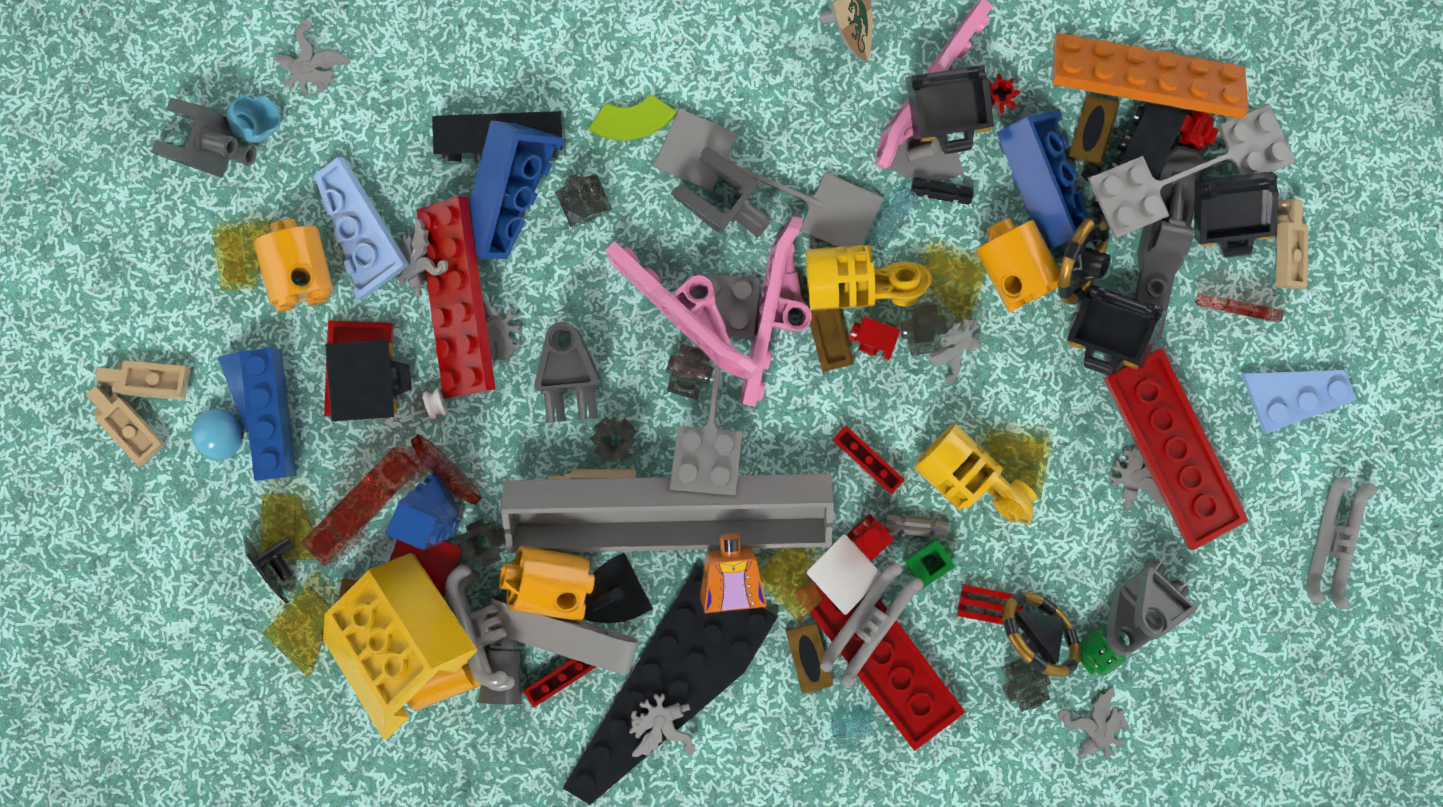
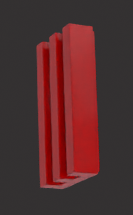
(983, 604)

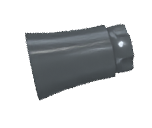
(505, 657)

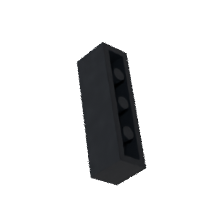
(465, 135)
(1150, 136)

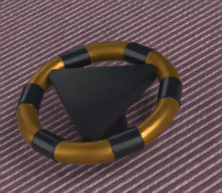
(1084, 258)
(1041, 634)

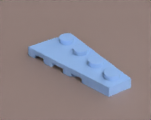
(365, 240)

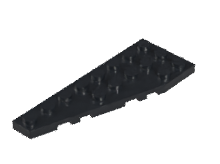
(689, 663)

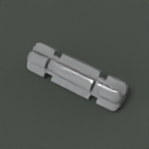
(916, 526)

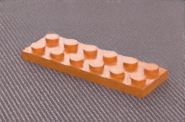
(1149, 75)

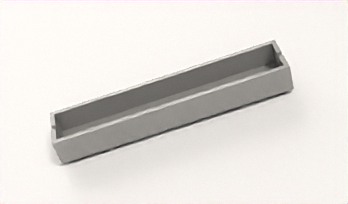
(650, 516)

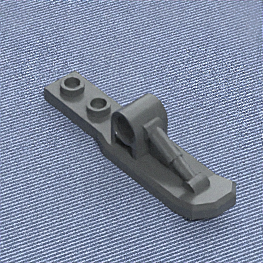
(1168, 239)

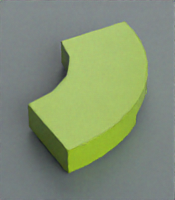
(632, 122)

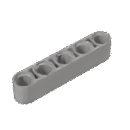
(569, 638)

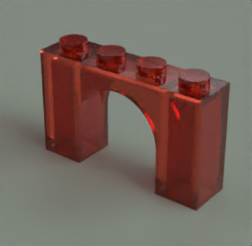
(343, 525)

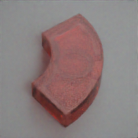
(1239, 307)
(446, 469)

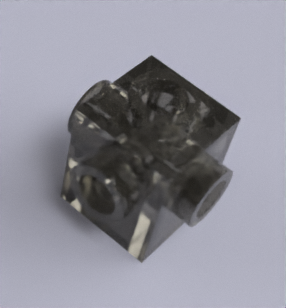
(583, 199)
(923, 328)
(688, 371)
(602, 445)
(471, 545)
(1025, 685)

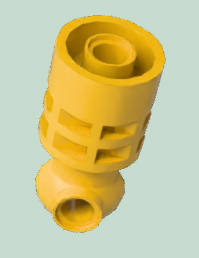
(848, 279)
(974, 477)

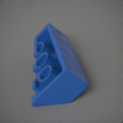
(1044, 175)
(506, 184)
(261, 399)
(426, 515)

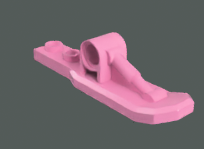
(958, 45)
(778, 295)
(693, 317)

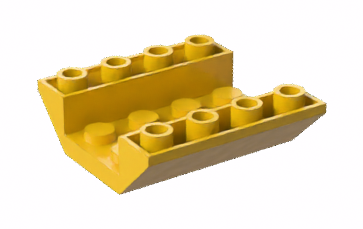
(393, 638)

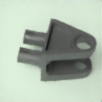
(209, 143)
(742, 212)
(564, 370)
(1146, 608)

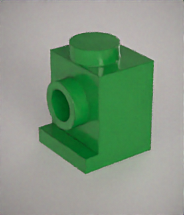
(929, 574)

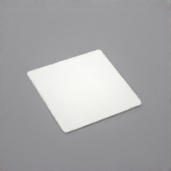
(844, 574)

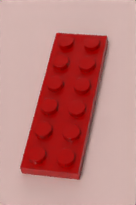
(457, 300)
(1176, 450)
(896, 677)

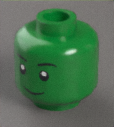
(1097, 655)

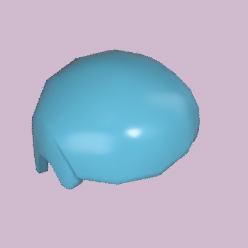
(243, 117)
(217, 434)

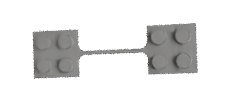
(1133, 198)
(836, 212)
(708, 456)

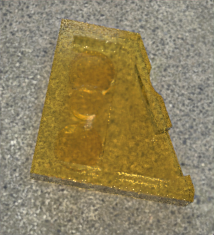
(237, 255)
(954, 280)
(1019, 456)
(283, 517)
(788, 581)
(300, 630)

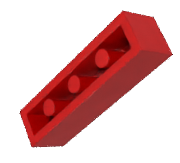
(868, 460)
(556, 681)

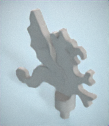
(305, 65)
(414, 250)
(499, 331)
(954, 345)
(1135, 478)
(660, 720)
(1100, 730)

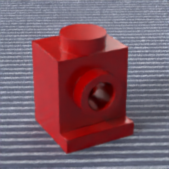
(874, 337)
(870, 537)

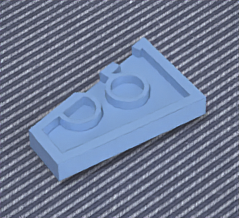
(1295, 396)

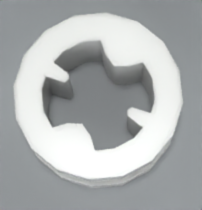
(435, 403)

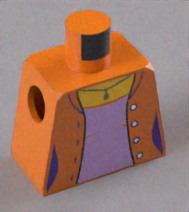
(731, 578)

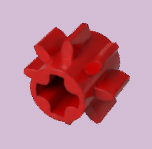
(1005, 88)
(1197, 130)

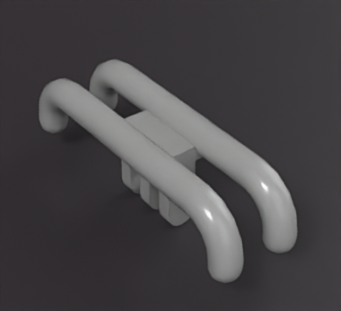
(1337, 541)
(869, 623)
(477, 627)

